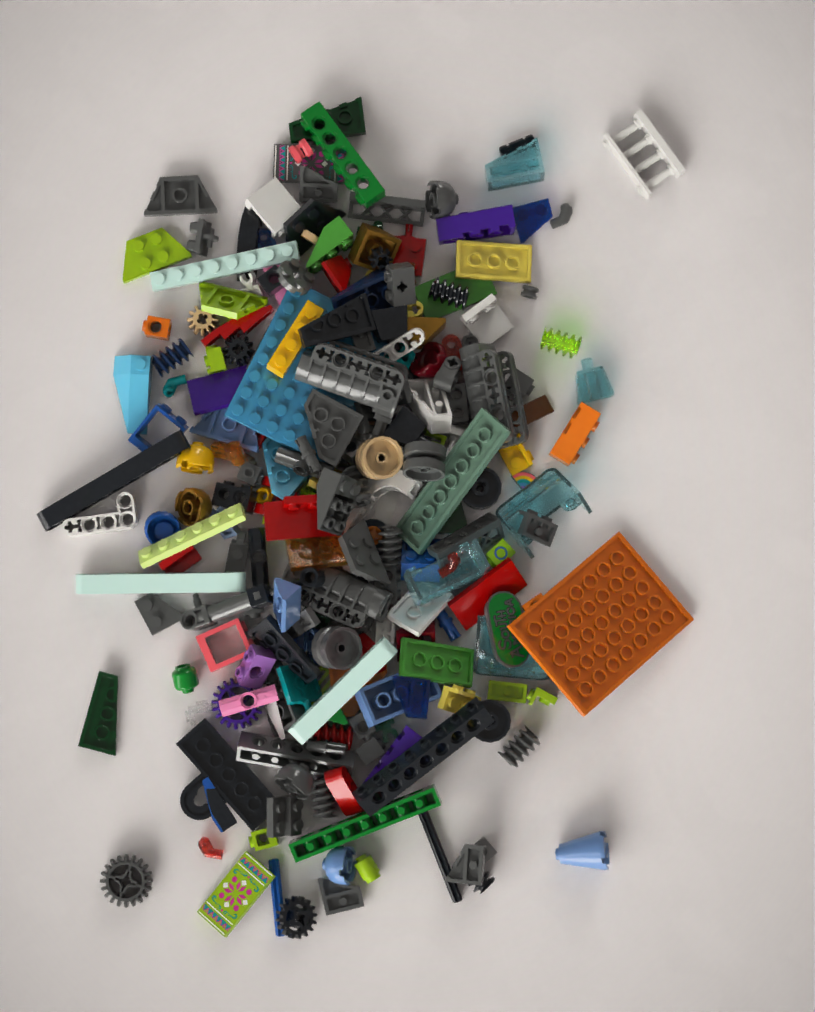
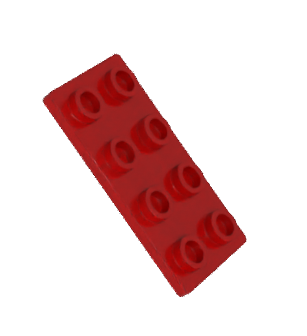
(292, 518)

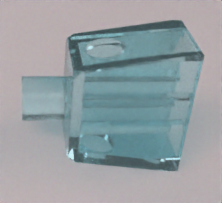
(592, 383)

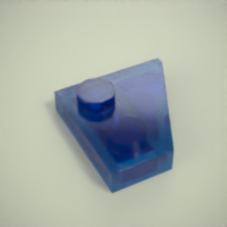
(531, 218)
(413, 695)

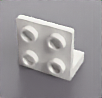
(487, 321)

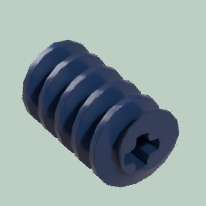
(171, 357)

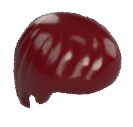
(428, 360)

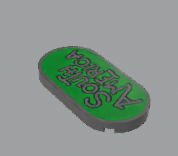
(499, 612)

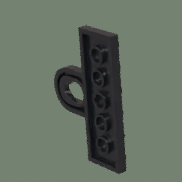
(231, 778)

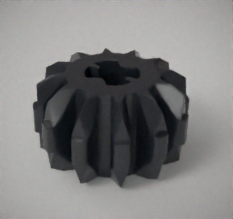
(234, 346)

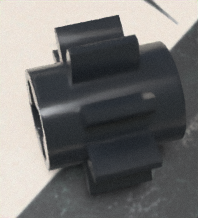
(380, 253)

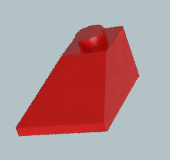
(338, 272)

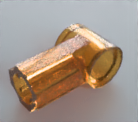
(229, 451)

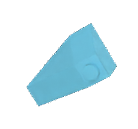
(133, 385)

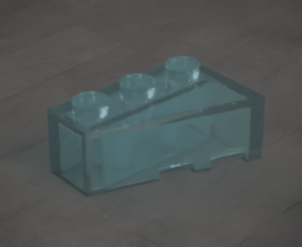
(516, 168)

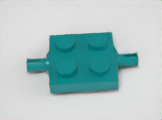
(297, 690)

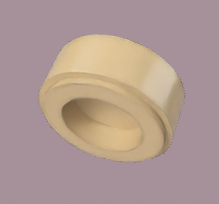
(309, 236)

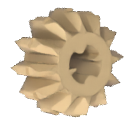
(195, 319)

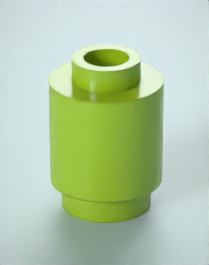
(367, 868)

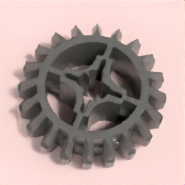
(134, 882)

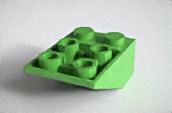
(332, 240)

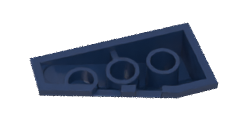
(372, 284)

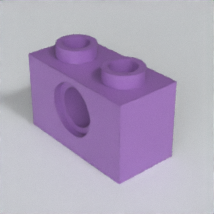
(255, 666)

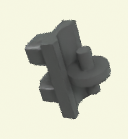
(204, 237)

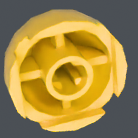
(196, 459)

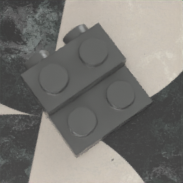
(284, 816)

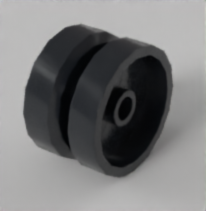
(490, 494)
(501, 723)

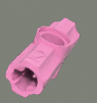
(236, 703)

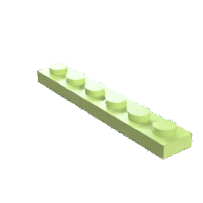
(191, 535)

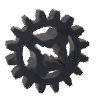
(303, 917)

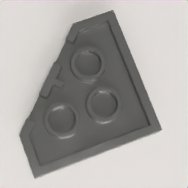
(331, 426)

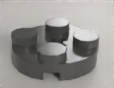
(293, 269)

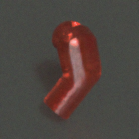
(451, 567)
(208, 850)

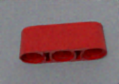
(341, 786)

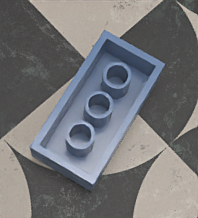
(381, 702)

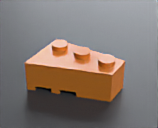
(575, 434)

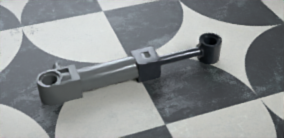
(253, 598)

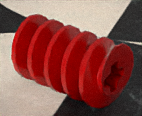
(335, 735)

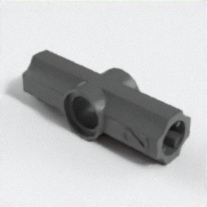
(293, 460)

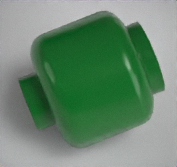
(185, 678)

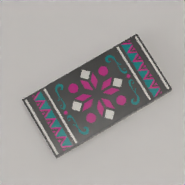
(288, 171)

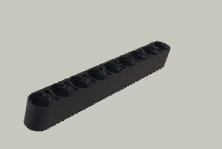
(113, 480)

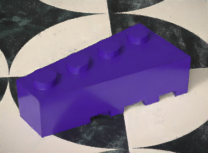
(476, 225)

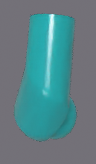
(172, 384)

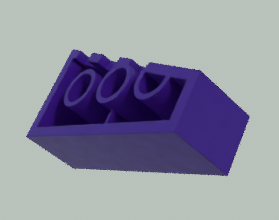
(404, 741)

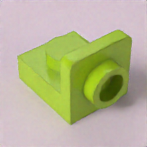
(545, 697)

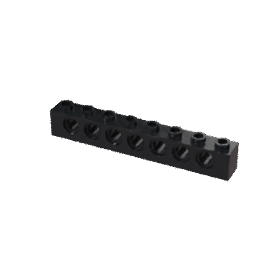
(422, 756)

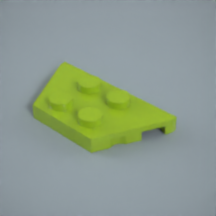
(152, 253)
(229, 301)

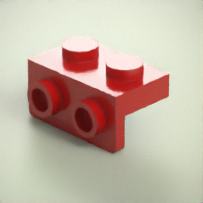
(180, 561)

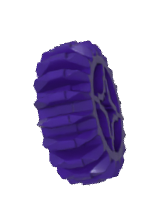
(228, 688)

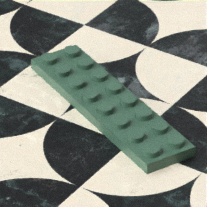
(462, 469)

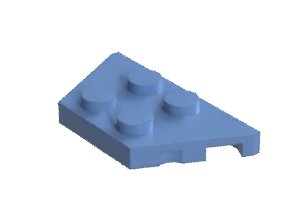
(222, 429)

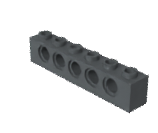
(277, 753)

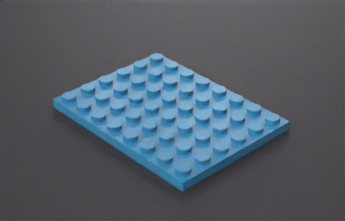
(277, 404)

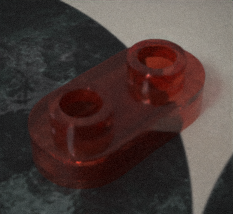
(452, 351)

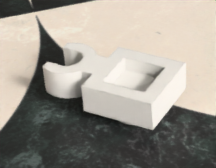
(250, 284)

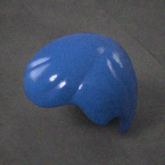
(160, 526)

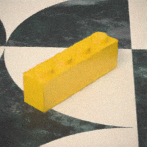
(291, 343)

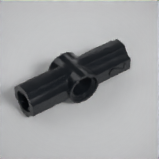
(257, 543)

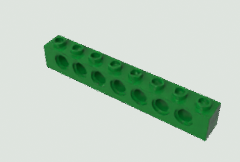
(362, 824)

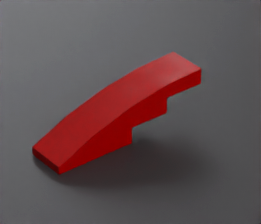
(232, 327)

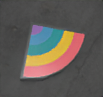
(523, 479)

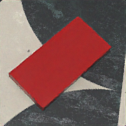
(472, 600)

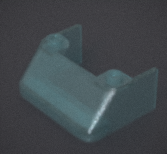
(542, 495)
(427, 584)

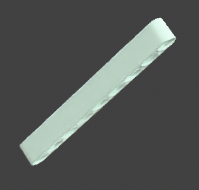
(160, 582)

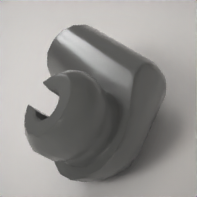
(564, 217)

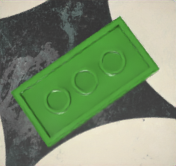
(477, 292)
(436, 662)

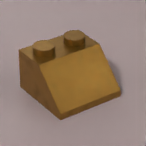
(370, 238)
(431, 326)

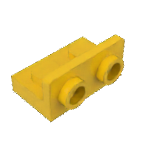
(516, 458)

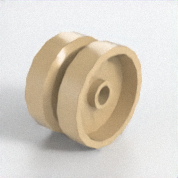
(390, 458)

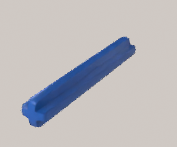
(276, 890)

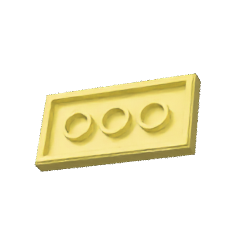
(493, 261)

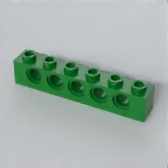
(318, 115)

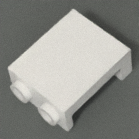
(273, 206)

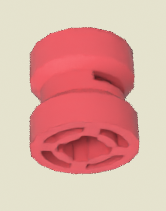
(296, 152)

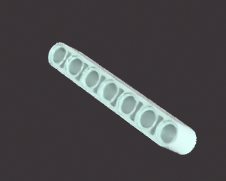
(342, 690)

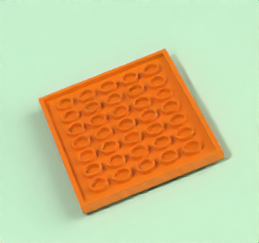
(600, 623)

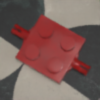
(411, 250)

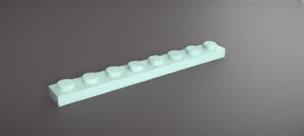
(224, 266)

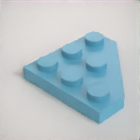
(281, 478)

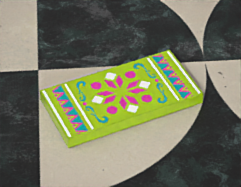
(236, 894)

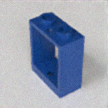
(139, 441)

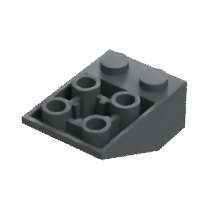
(335, 500)

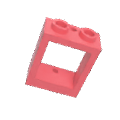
(205, 648)

